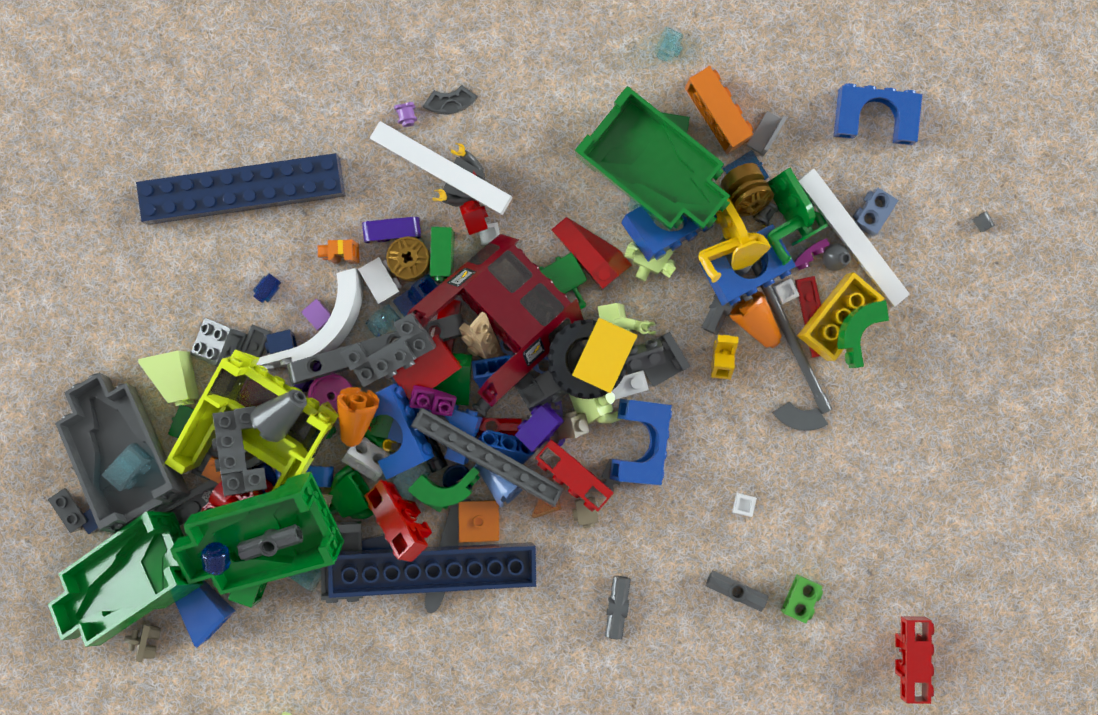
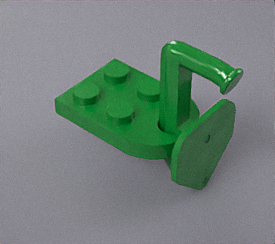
(795, 209)

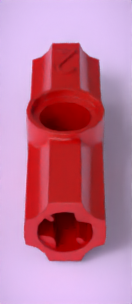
(504, 425)

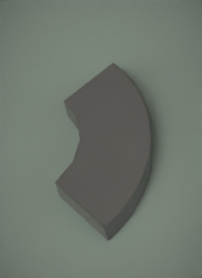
(450, 102)
(800, 419)

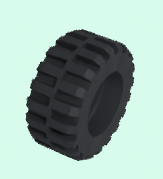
(559, 363)

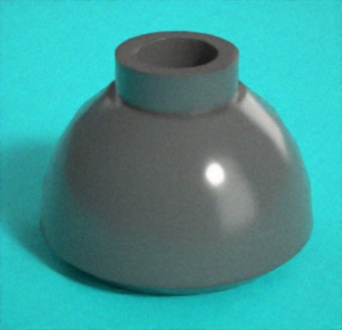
(836, 257)

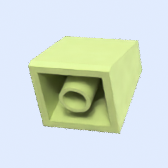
(172, 376)

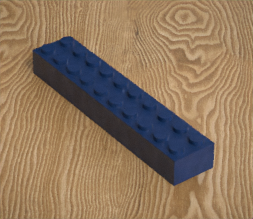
(240, 189)
(433, 570)

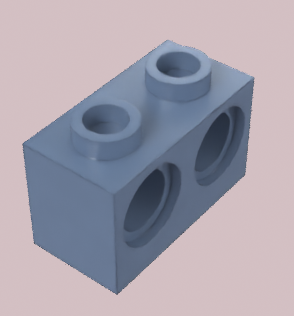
(877, 214)

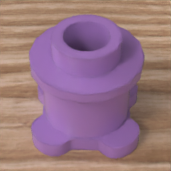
(406, 114)

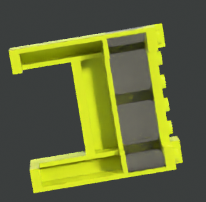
(244, 384)

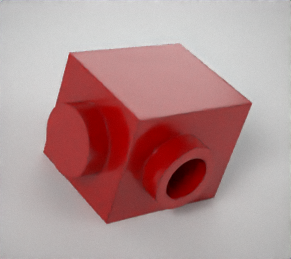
(474, 216)

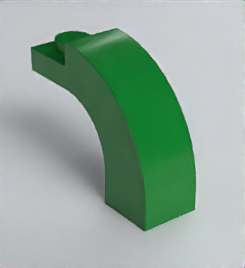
(854, 326)
(440, 496)

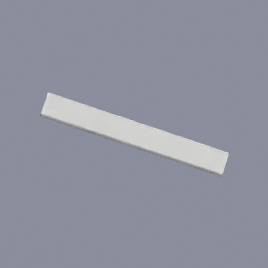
(441, 168)
(853, 238)

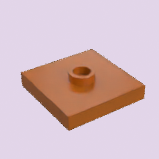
(478, 521)

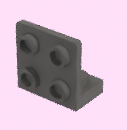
(216, 342)
(674, 363)

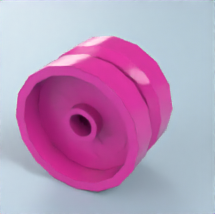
(324, 386)

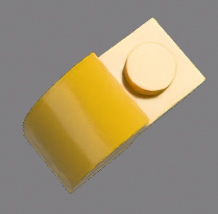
(724, 357)

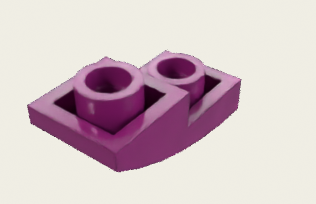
(805, 257)
(432, 399)

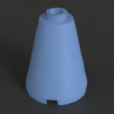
(500, 488)

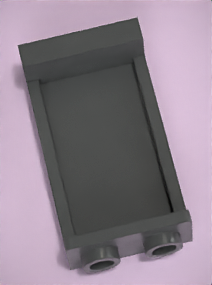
(352, 538)

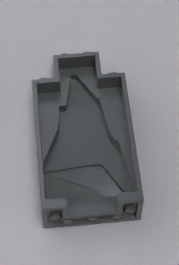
(97, 433)

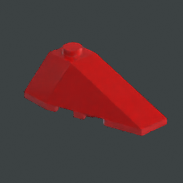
(595, 255)

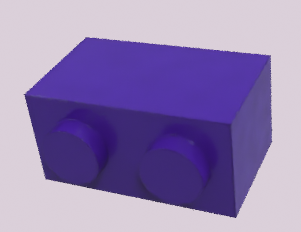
(539, 427)

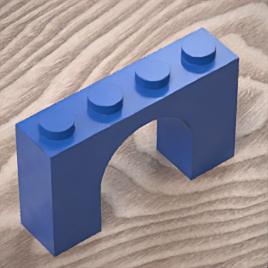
(904, 106)
(652, 239)
(732, 286)
(464, 420)
(414, 445)
(650, 467)

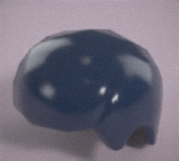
(453, 474)

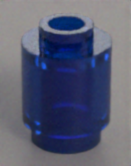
(266, 288)

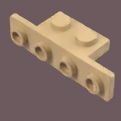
(481, 338)

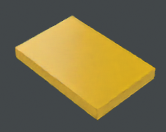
(604, 355)

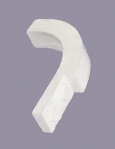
(334, 331)

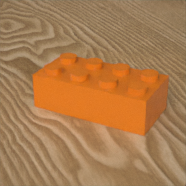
(719, 110)

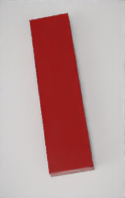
(808, 300)

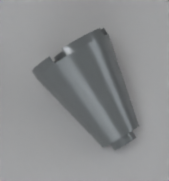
(278, 415)

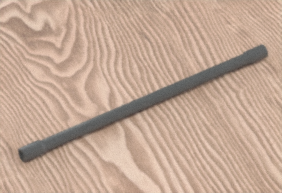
(819, 396)

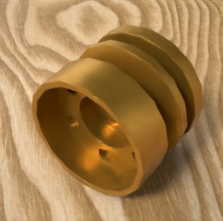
(747, 189)
(412, 270)

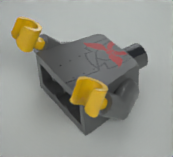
(468, 162)

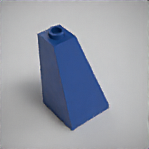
(203, 613)

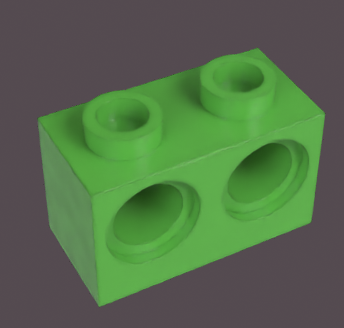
(796, 596)

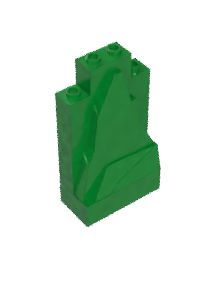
(655, 163)
(292, 503)
(121, 581)

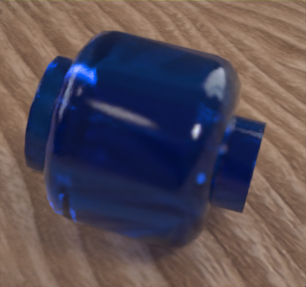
(215, 558)

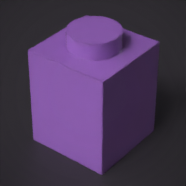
(317, 314)

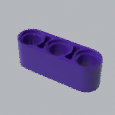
(391, 229)

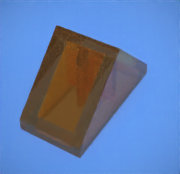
(543, 508)

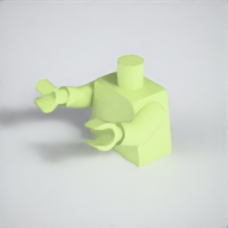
(655, 266)
(616, 315)
(596, 409)

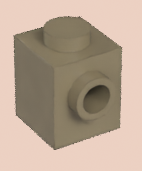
(574, 425)
(584, 515)

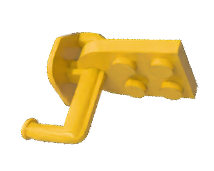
(745, 246)

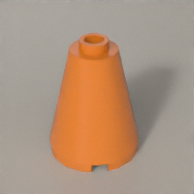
(757, 320)
(355, 414)

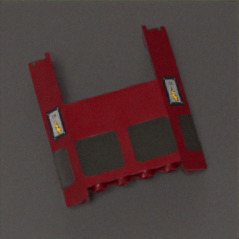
(519, 304)

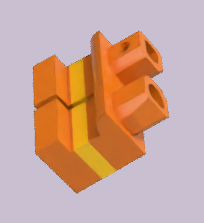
(340, 249)

